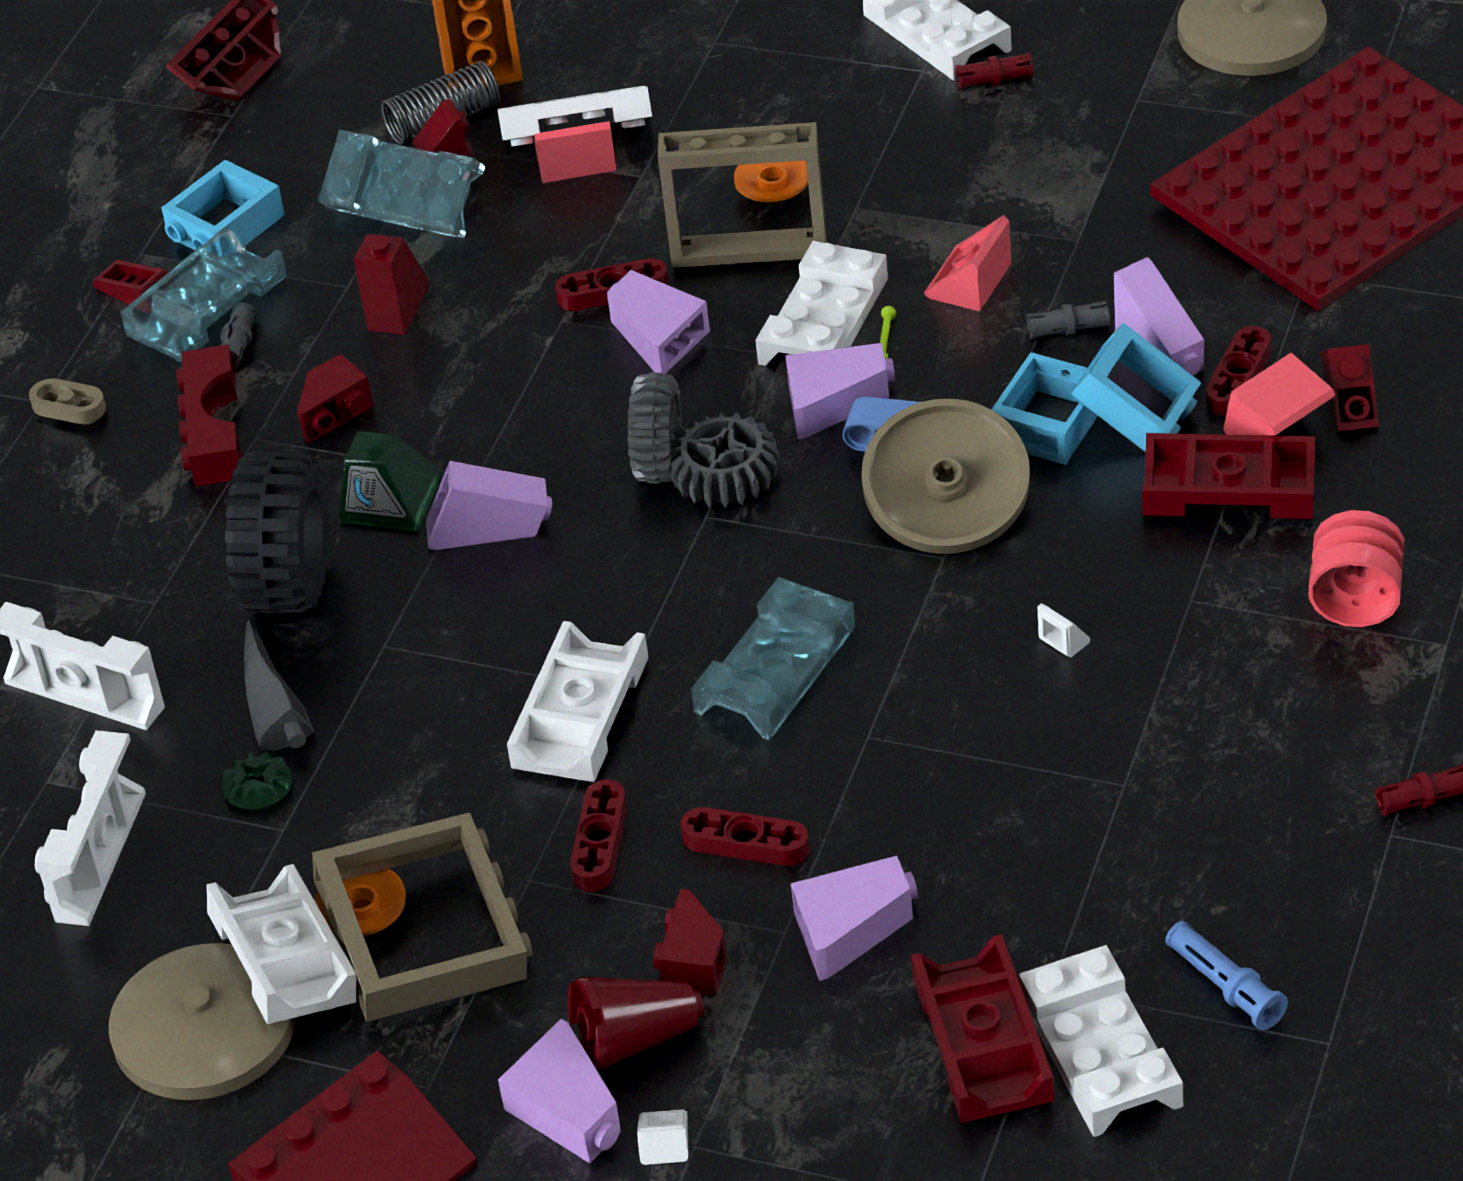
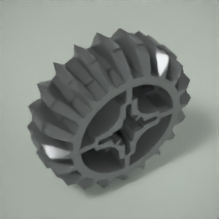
(653, 425)
(724, 460)

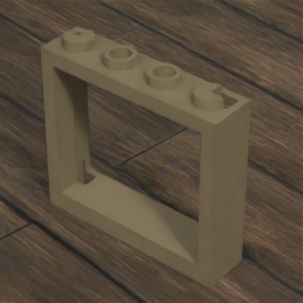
(740, 147)
(437, 981)

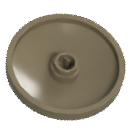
(1251, 34)
(945, 476)
(193, 1027)

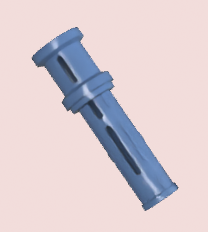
(1240, 985)

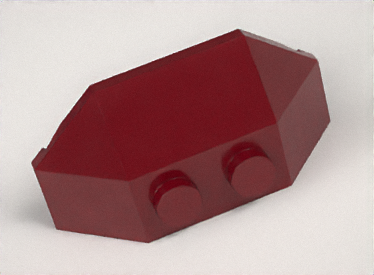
(230, 50)

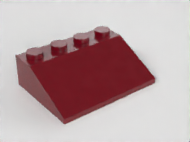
(360, 1129)

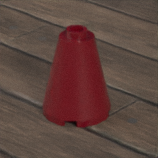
(630, 1015)

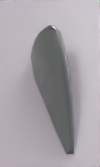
(274, 709)

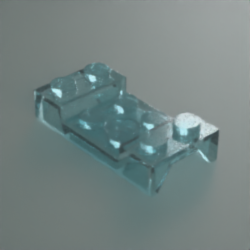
(399, 183)
(198, 292)
(777, 656)

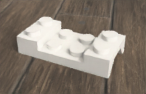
(939, 29)
(626, 106)
(827, 302)
(104, 680)
(575, 705)
(81, 860)
(284, 948)
(1098, 1038)

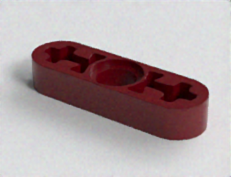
(574, 288)
(1237, 357)
(713, 842)
(604, 850)

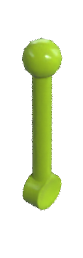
(888, 313)

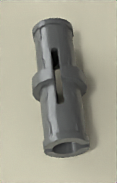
(1068, 319)
(238, 331)

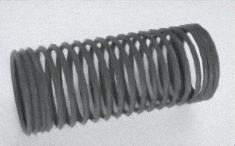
(402, 130)

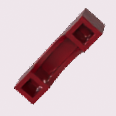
(207, 385)

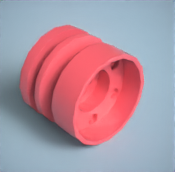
(1356, 568)

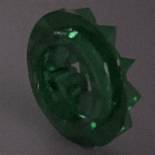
(254, 793)

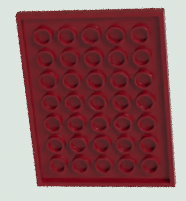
(1329, 178)

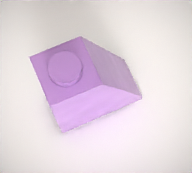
(1154, 313)
(657, 319)
(831, 380)
(485, 507)
(852, 911)
(562, 1094)

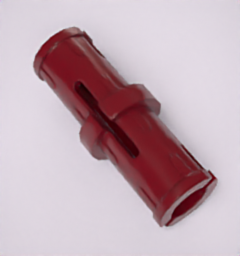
(994, 70)
(1420, 790)

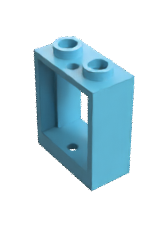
(257, 197)
(1122, 409)
(1040, 434)

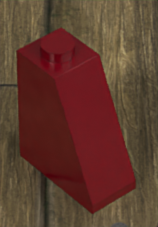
(389, 283)

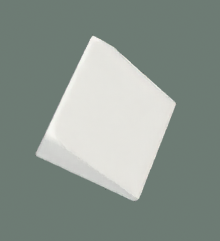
(1060, 632)
(663, 1137)

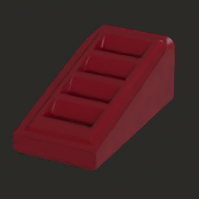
(136, 281)

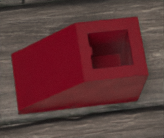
(445, 132)
(1351, 378)
(332, 397)
(692, 946)

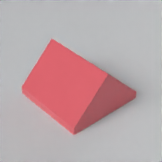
(575, 152)
(974, 267)
(1275, 398)

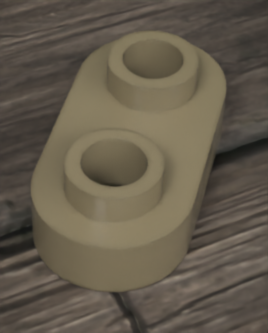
(67, 401)

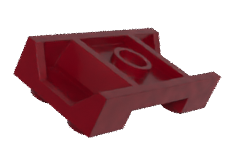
(1229, 472)
(984, 1032)

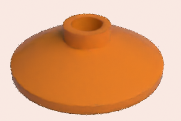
(771, 180)
(375, 899)

